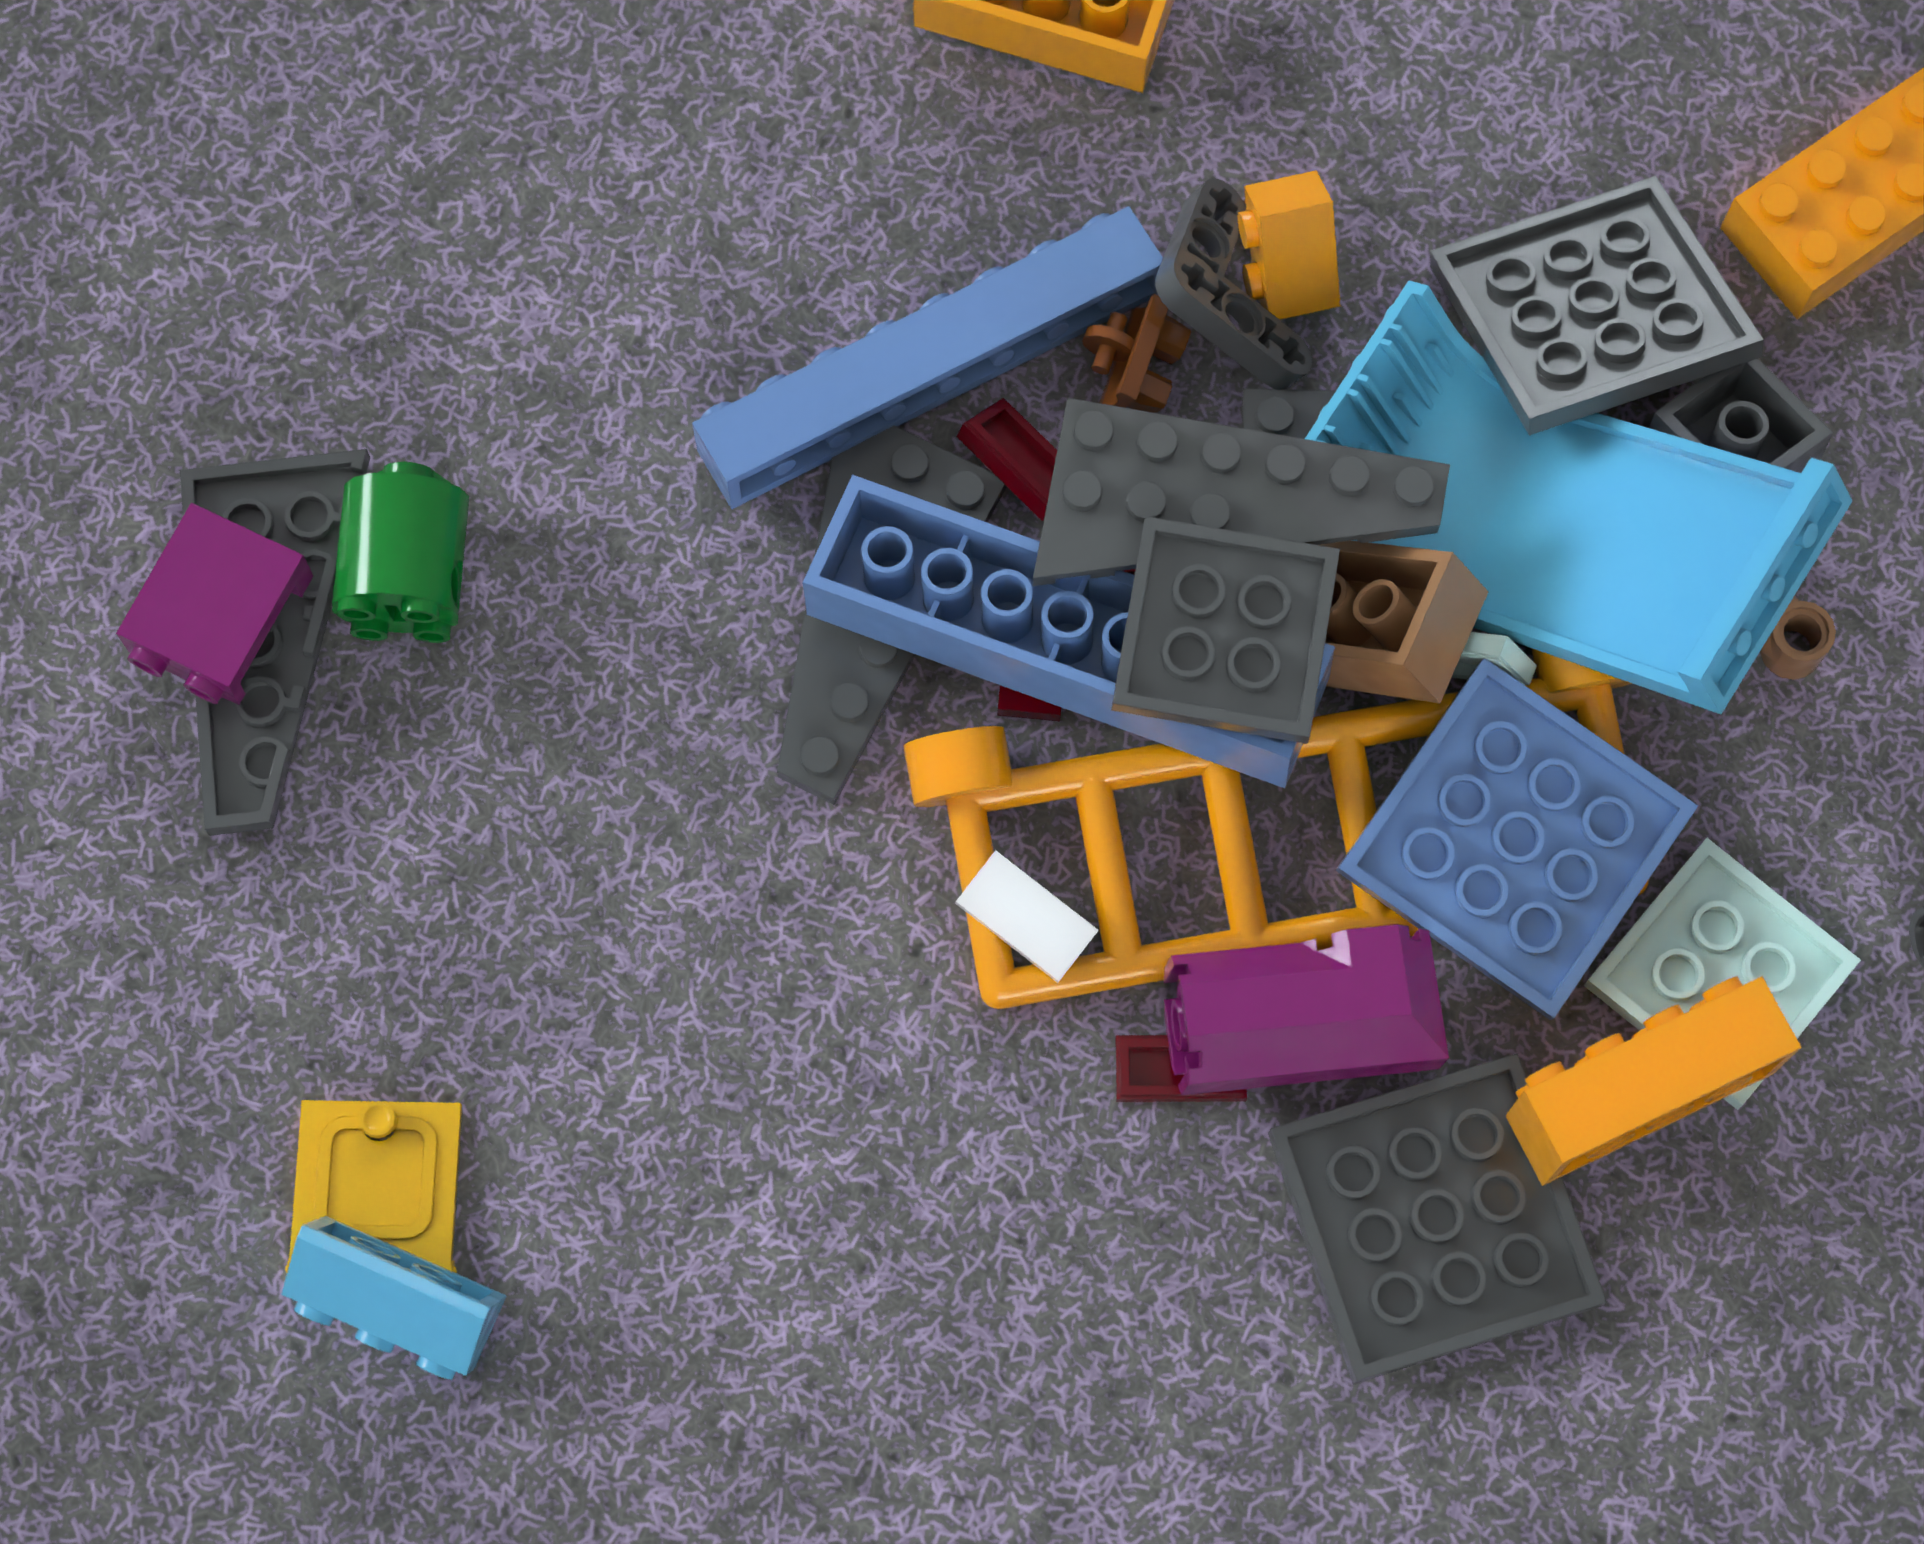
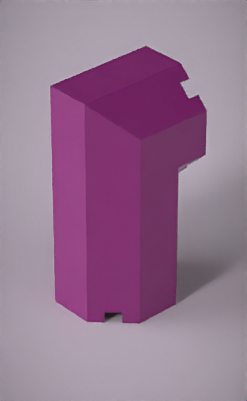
(1305, 1012)

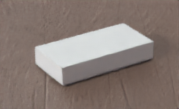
(1026, 916)

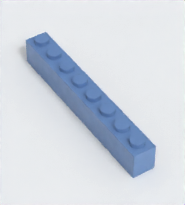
(927, 356)

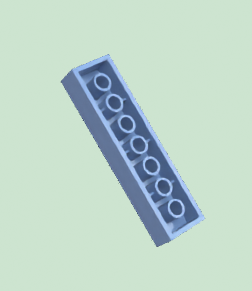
(969, 602)

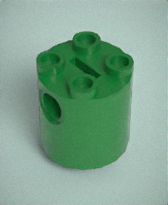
(401, 553)

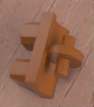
(1146, 335)

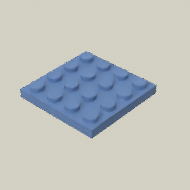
(1517, 838)

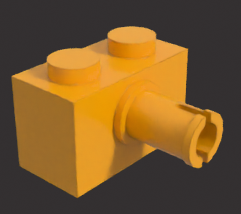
(1290, 245)

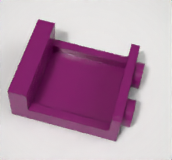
(211, 604)

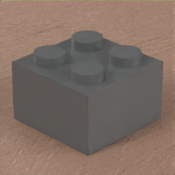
(1747, 415)

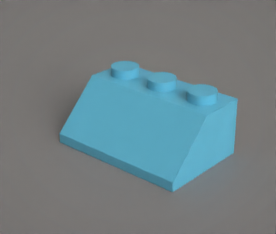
(390, 1297)

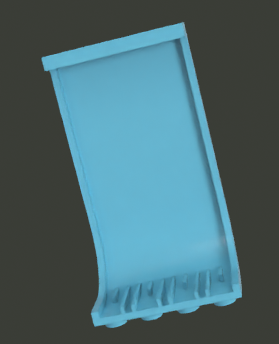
(1598, 530)

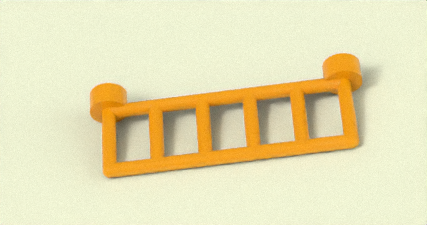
(974, 776)

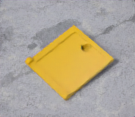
(387, 1187)

